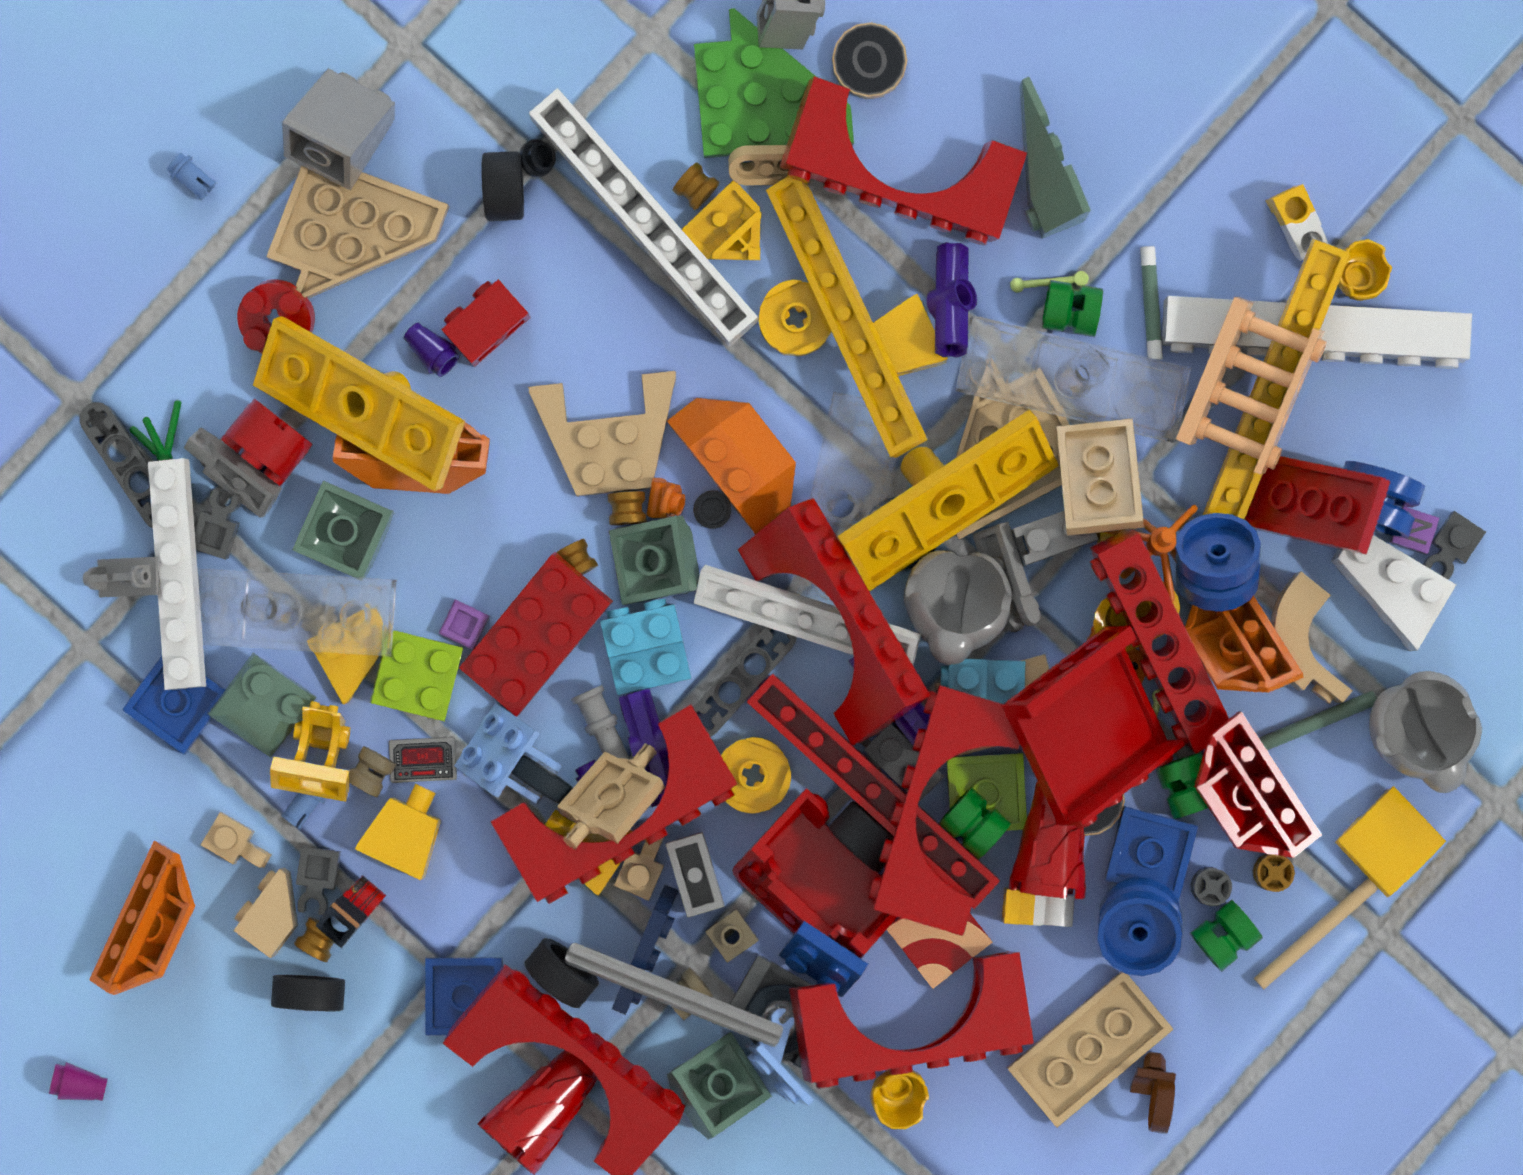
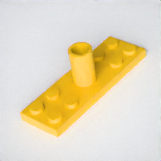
(359, 403)
(947, 498)

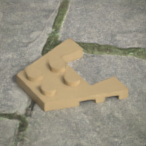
(613, 451)

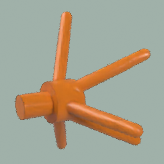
(1160, 543)

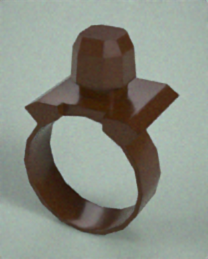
(1158, 1083)

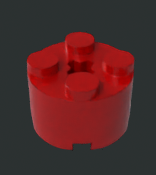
(267, 442)

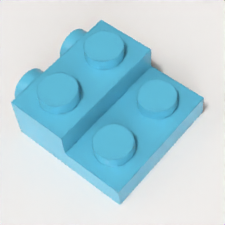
(645, 647)
(986, 678)

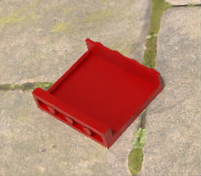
(1089, 728)

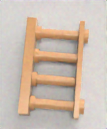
(1227, 355)

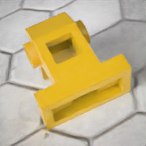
(322, 729)

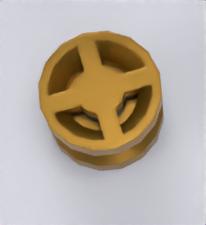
(695, 186)
(627, 508)
(578, 557)
(1278, 876)
(314, 941)

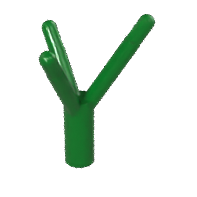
(156, 446)

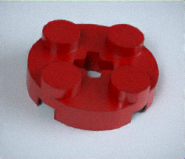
(259, 304)

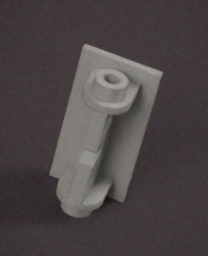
(124, 577)

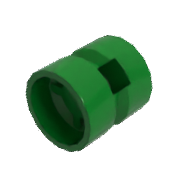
(1059, 303)
(1180, 779)
(974, 823)
(1226, 935)

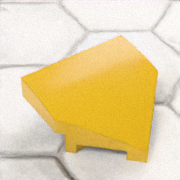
(727, 226)

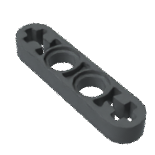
(121, 470)
(746, 681)

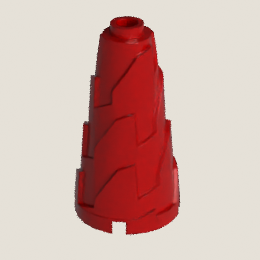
(1049, 855)
(538, 1112)

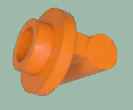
(665, 499)

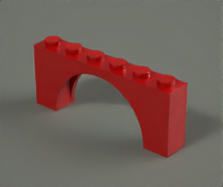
(823, 151)
(883, 676)
(694, 779)
(908, 882)
(517, 1012)
(991, 1021)

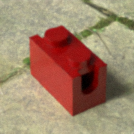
(485, 321)

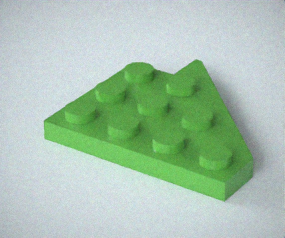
(748, 91)

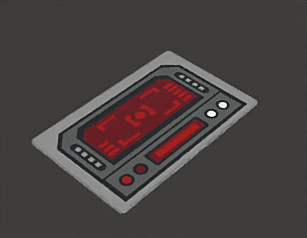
(423, 759)

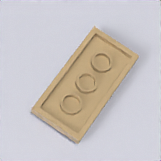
(1090, 1048)

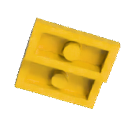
(1390, 841)

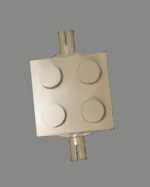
(611, 797)

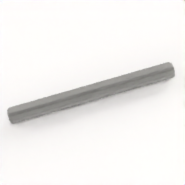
(674, 994)

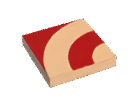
(936, 951)

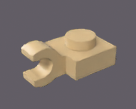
(232, 839)
(641, 871)

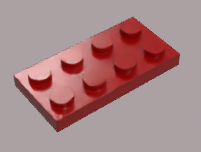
(1318, 504)
(535, 634)

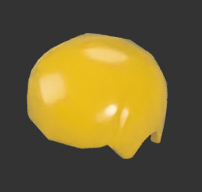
(1365, 271)
(899, 1099)

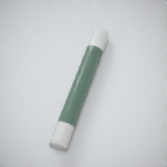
(1151, 302)

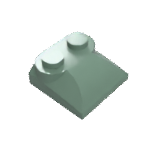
(343, 531)
(654, 559)
(261, 705)
(718, 1086)

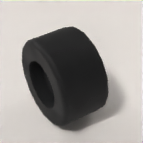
(502, 186)
(861, 835)

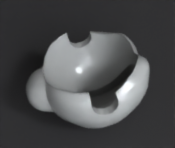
(957, 602)
(1426, 729)

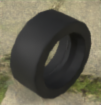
(559, 979)
(308, 993)

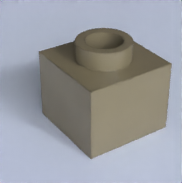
(735, 921)

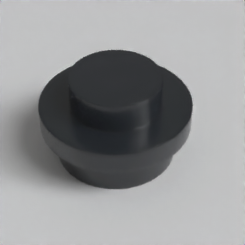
(537, 158)
(712, 509)

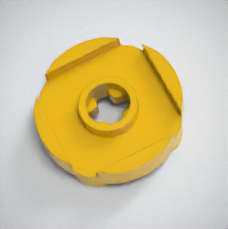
(788, 338)
(772, 764)

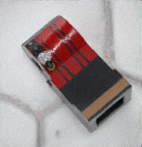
(351, 910)

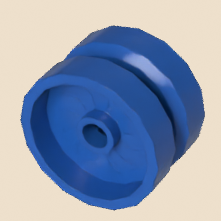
(1401, 492)
(1218, 562)
(1140, 926)

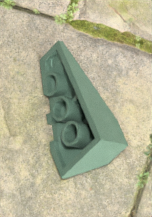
(1052, 189)

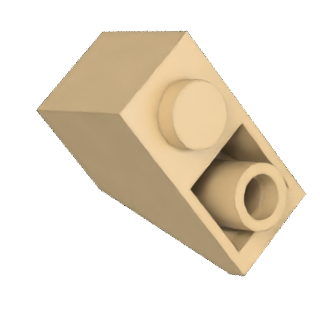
(272, 916)

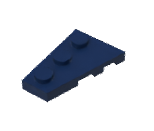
(646, 954)

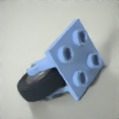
(500, 750)
(775, 1005)

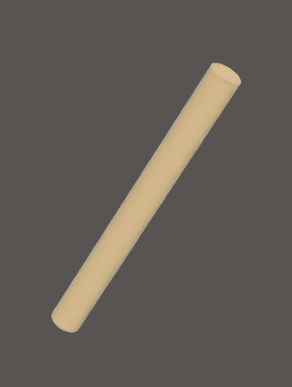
(1315, 933)

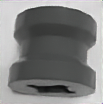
(1215, 891)

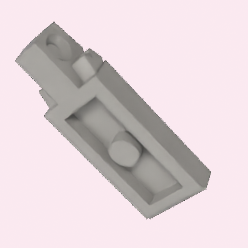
(233, 472)

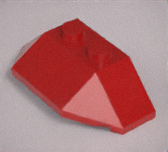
(1251, 793)

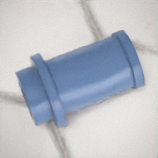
(190, 175)
(301, 809)

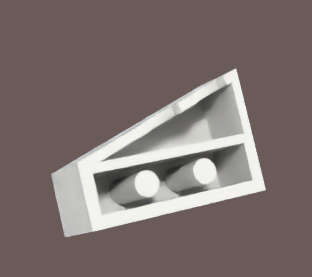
(1398, 588)

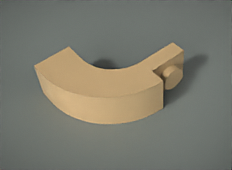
(1292, 619)

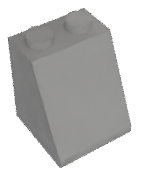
(337, 127)

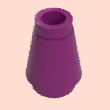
(76, 1083)

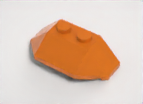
(739, 457)
(467, 464)
(1241, 649)
(147, 924)

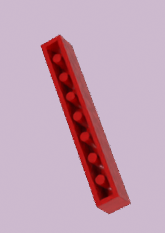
(868, 785)

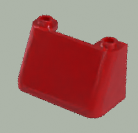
(811, 877)

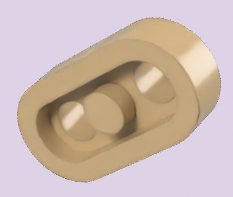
(762, 169)

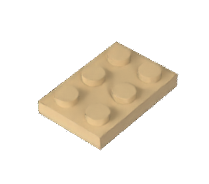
(1100, 477)

